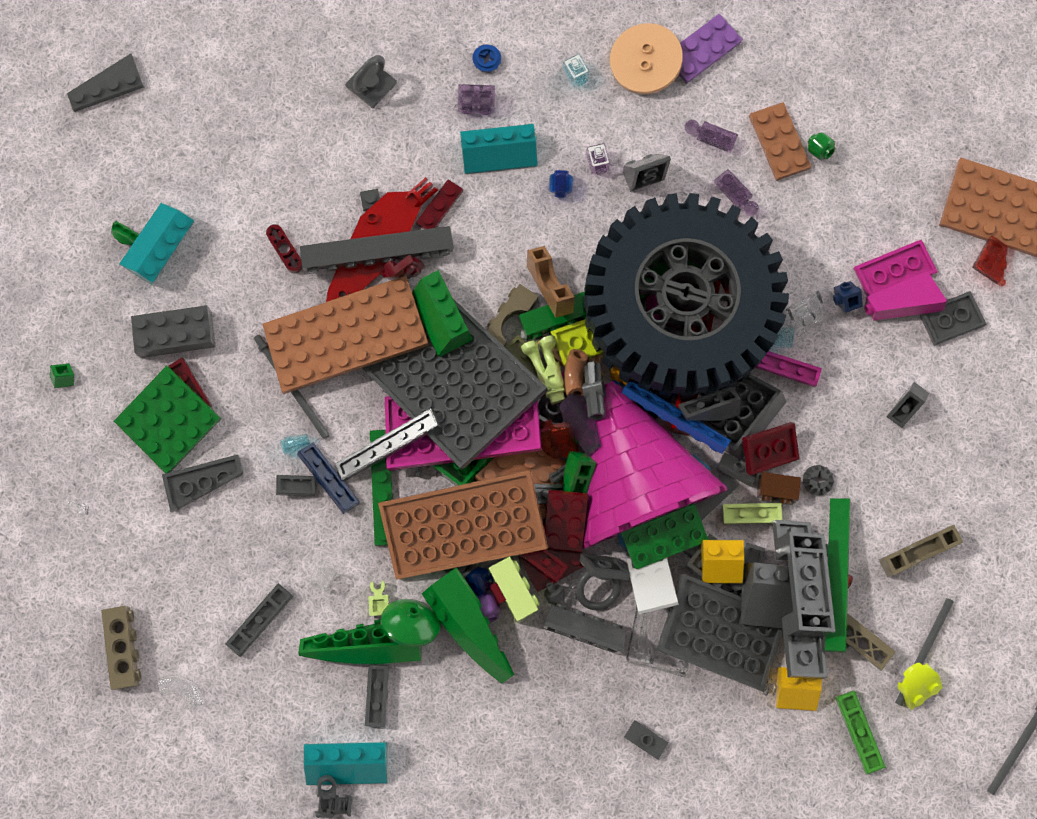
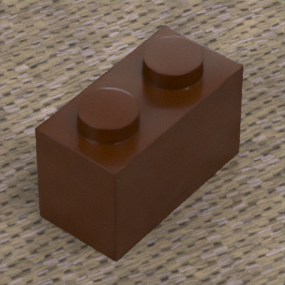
(778, 487)

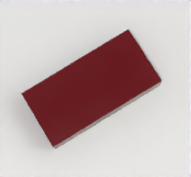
(496, 591)

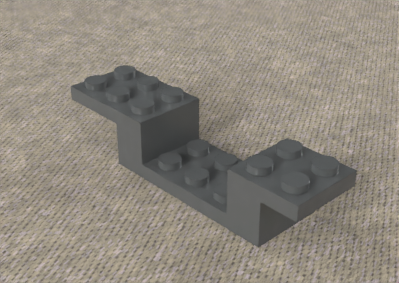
(811, 598)

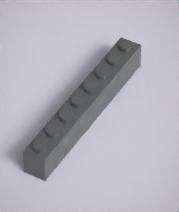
(376, 249)

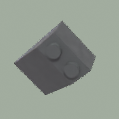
(646, 171)

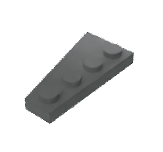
(110, 83)

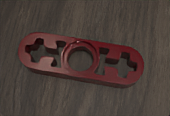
(286, 241)

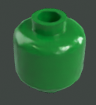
(821, 146)

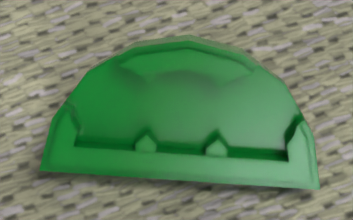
(123, 234)

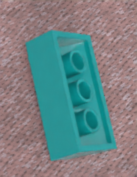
(499, 148)
(156, 243)
(346, 762)

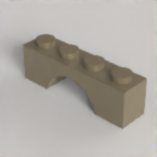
(520, 301)
(920, 550)

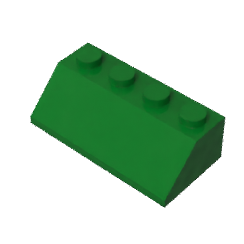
(440, 314)

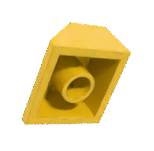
(722, 561)
(797, 692)

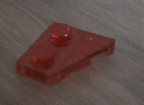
(992, 261)

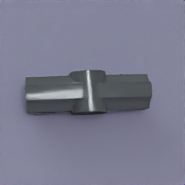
(594, 391)

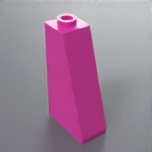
(906, 298)

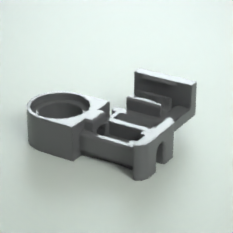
(330, 802)

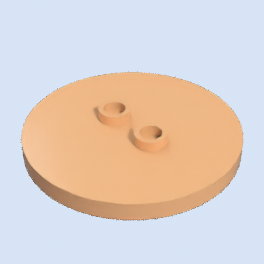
(646, 58)

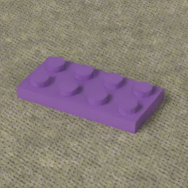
(707, 47)

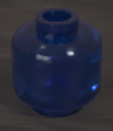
(560, 183)
(479, 580)

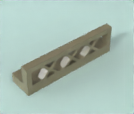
(872, 641)

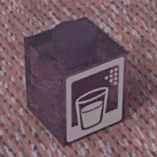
(598, 159)

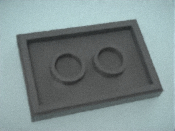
(957, 318)

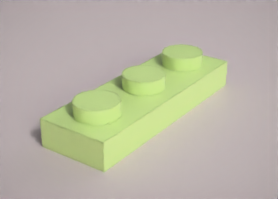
(751, 513)

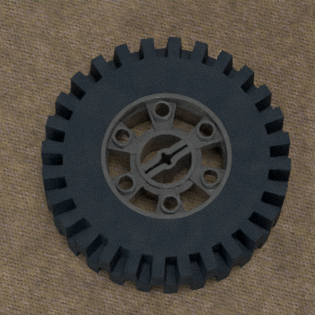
(728, 253)

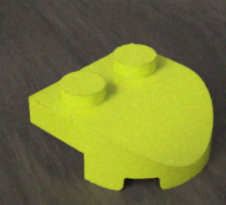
(919, 684)

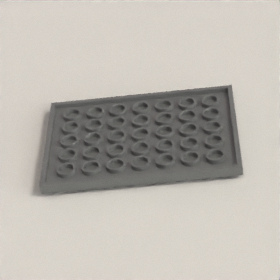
(471, 389)

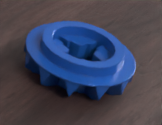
(481, 52)

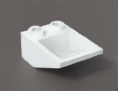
(653, 586)

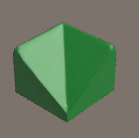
(61, 375)

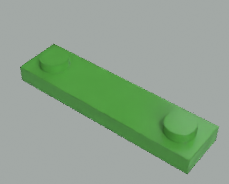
(860, 732)

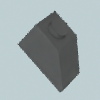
(908, 404)

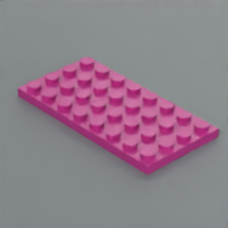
(518, 438)

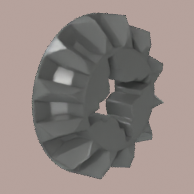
(811, 485)

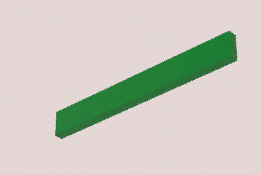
(838, 571)

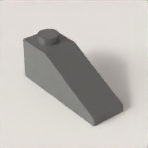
(713, 406)

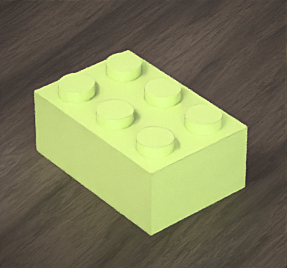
(514, 589)

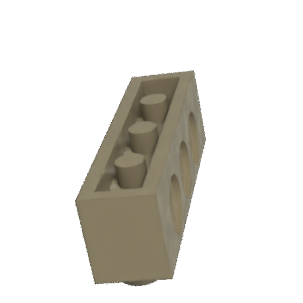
(111, 618)

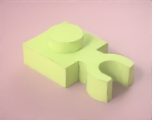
(379, 601)

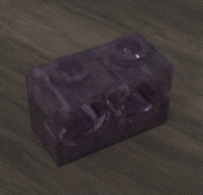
(476, 94)

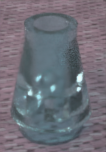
(293, 443)

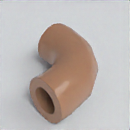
(574, 372)

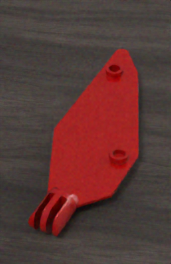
(389, 215)

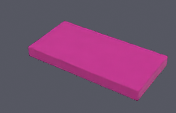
(894, 267)

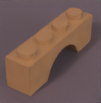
(556, 295)

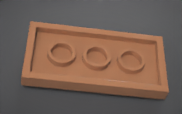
(779, 141)

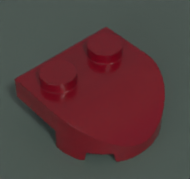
(407, 267)

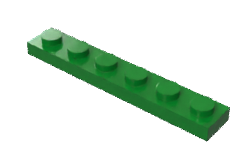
(380, 491)

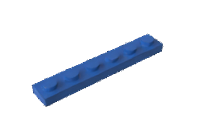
(674, 415)

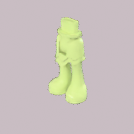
(552, 375)

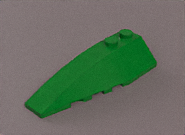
(461, 616)
(358, 646)

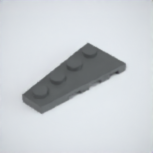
(196, 481)

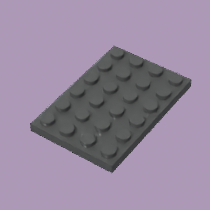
(710, 634)

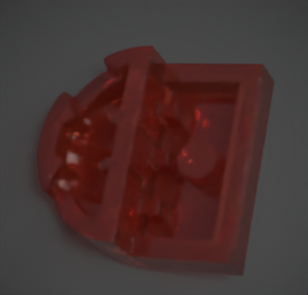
(557, 439)

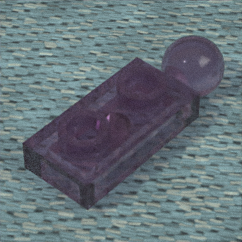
(712, 135)
(736, 192)

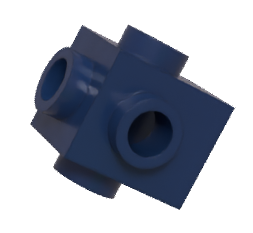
(848, 296)

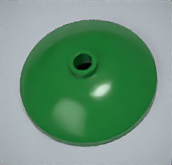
(410, 623)

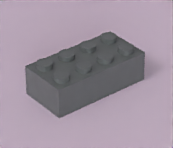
(173, 331)

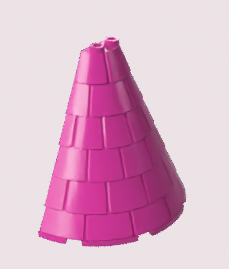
(639, 471)

